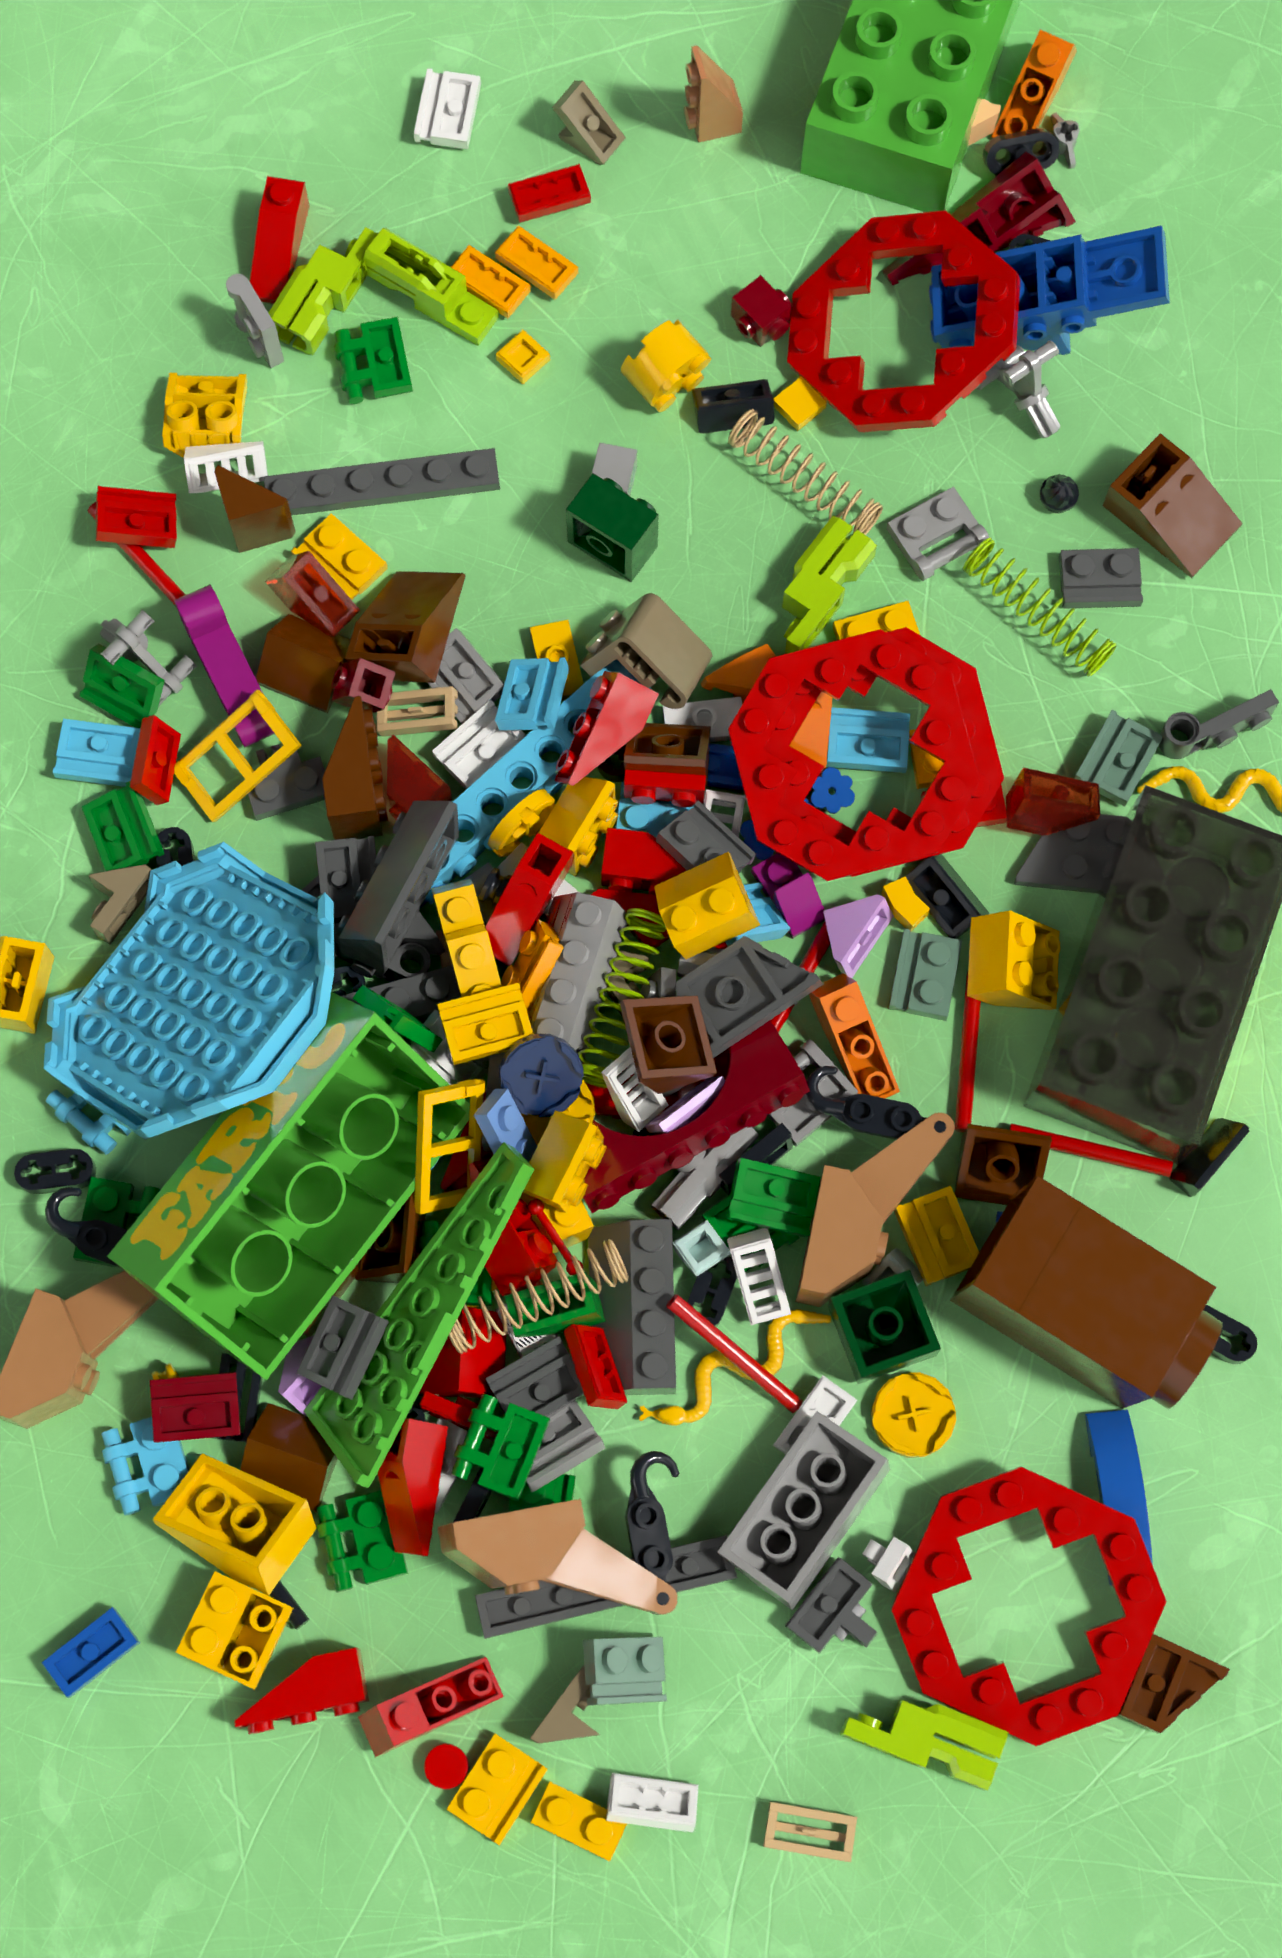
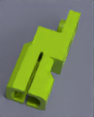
(431, 283)
(316, 289)
(819, 577)
(913, 1740)

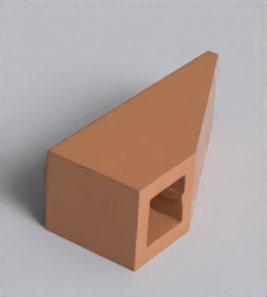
(711, 99)

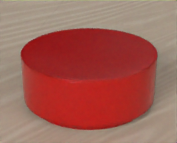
(446, 1766)

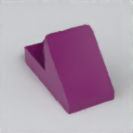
(790, 892)

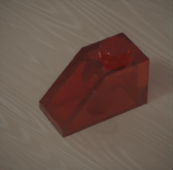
(312, 593)
(410, 779)
(1050, 802)

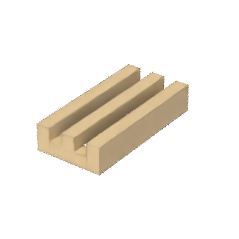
(448, 722)
(847, 1838)

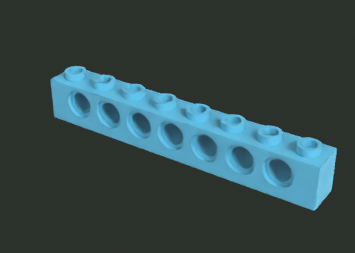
(497, 786)

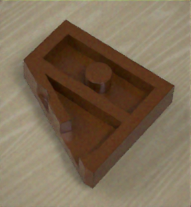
(1168, 1684)

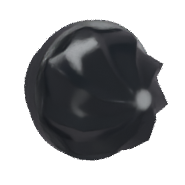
(1059, 493)

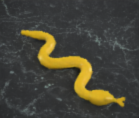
(1234, 793)
(676, 1415)

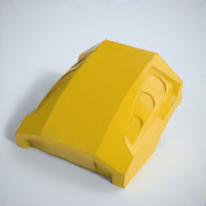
(203, 411)

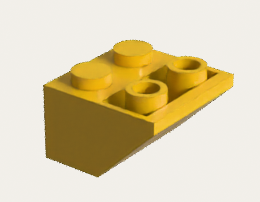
(581, 818)
(1013, 961)
(23, 982)
(563, 1160)
(234, 1630)

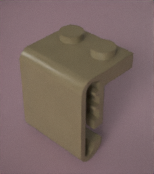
(650, 645)

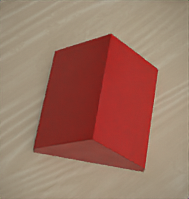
(466, 1373)

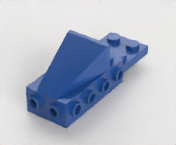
(1062, 288)

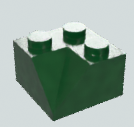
(612, 526)
(883, 1326)

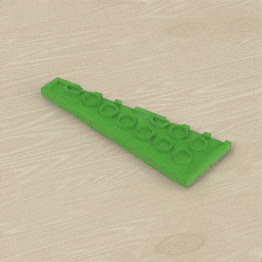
(420, 1320)

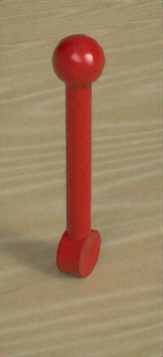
(536, 1208)

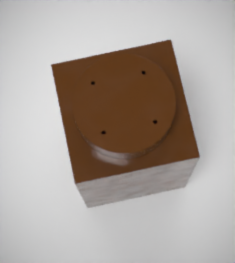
(1091, 1299)

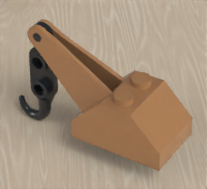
(856, 1204)
(60, 1339)
(555, 1548)

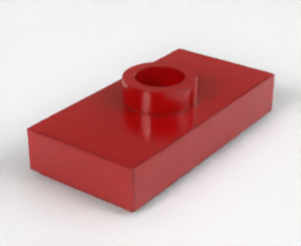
(549, 193)
(595, 1366)
(453, 1412)

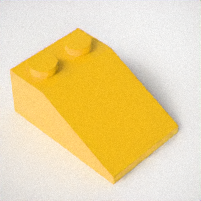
(237, 1522)

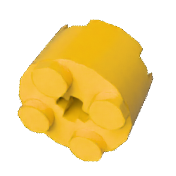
(666, 364)

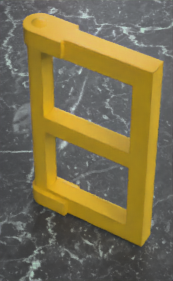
(252, 777)
(425, 1150)

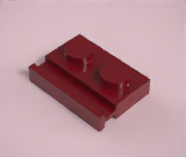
(194, 1407)

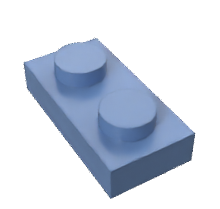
(503, 1122)

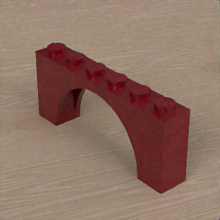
(758, 1083)

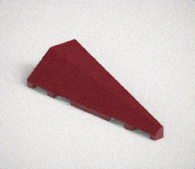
(1009, 205)

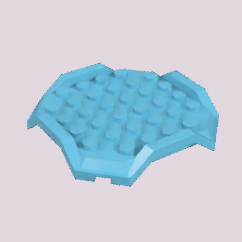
(199, 997)

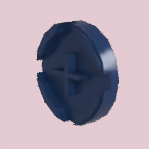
(541, 1074)

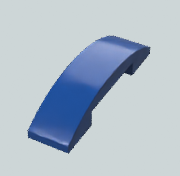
(1118, 1467)

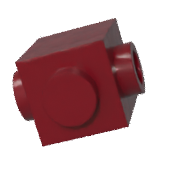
(761, 311)
(364, 680)

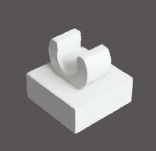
(890, 1562)

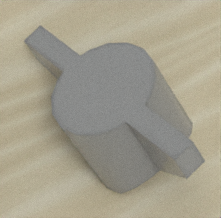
(1066, 134)

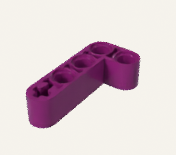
(222, 659)

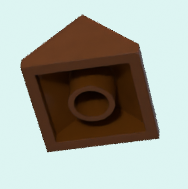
(254, 512)
(301, 662)
(670, 749)
(668, 1041)
(998, 1162)
(394, 1248)
(289, 1454)

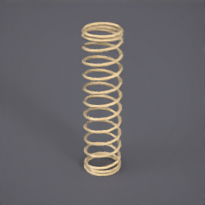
(863, 522)
(618, 1272)

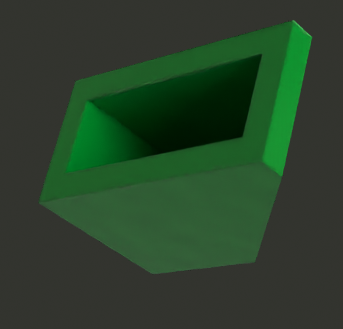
(582, 1313)

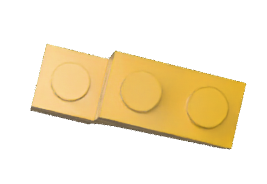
(466, 937)

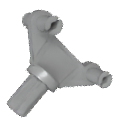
(1022, 375)
(132, 644)

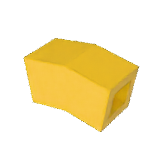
(904, 904)

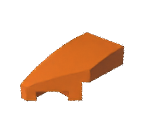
(740, 673)

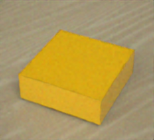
(523, 356)
(799, 403)

